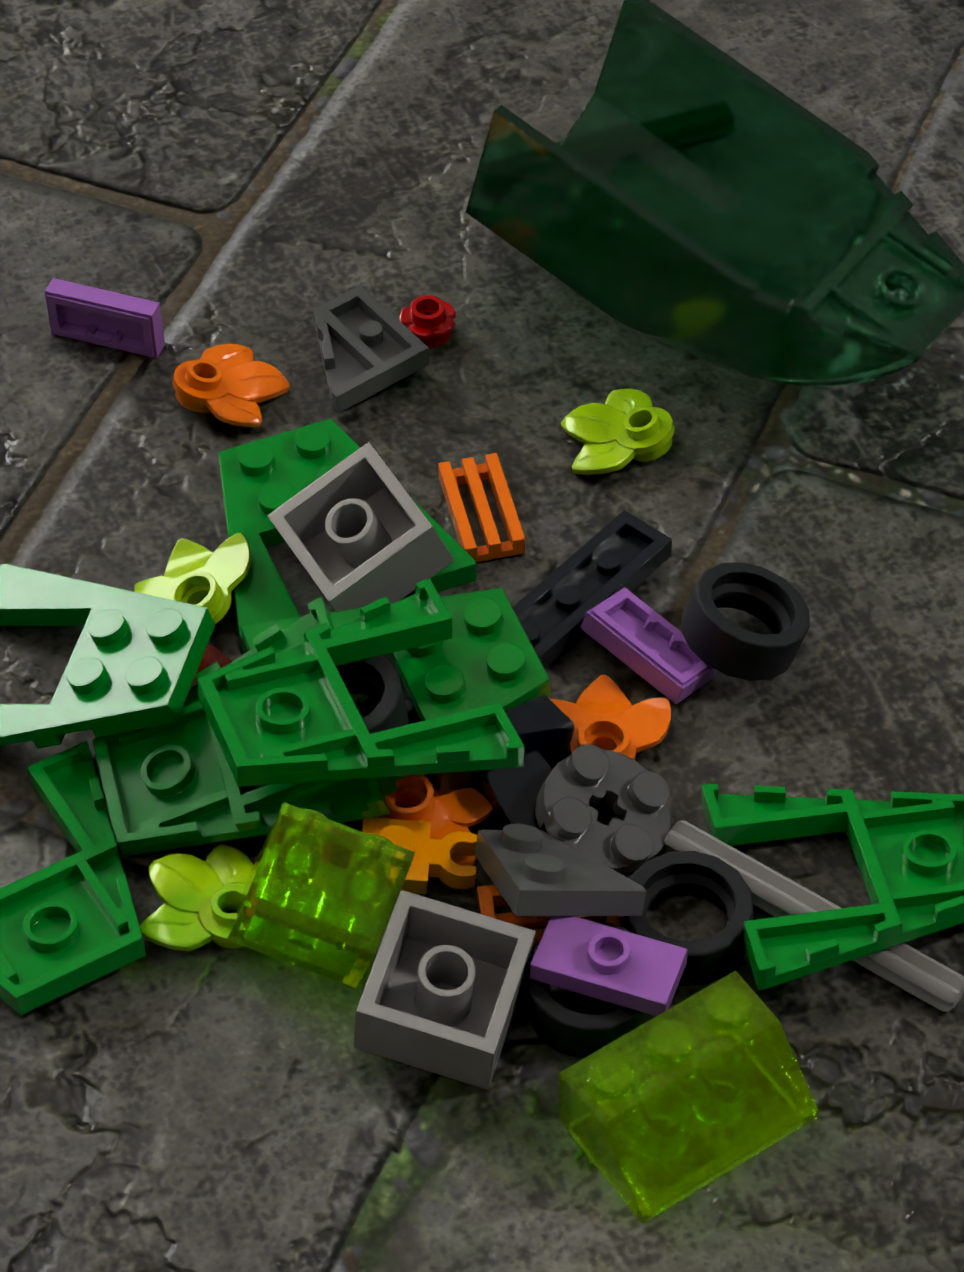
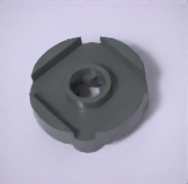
(624, 786)

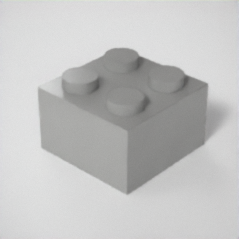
(361, 533)
(443, 989)

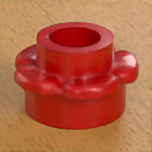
(429, 320)

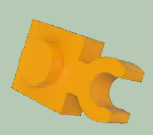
(431, 856)

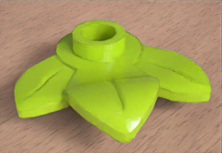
(618, 432)
(202, 576)
(196, 898)

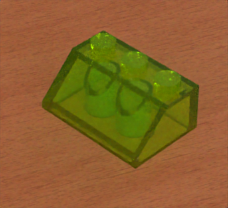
(686, 1096)

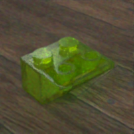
(320, 895)

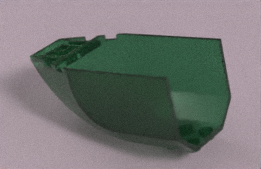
(720, 217)

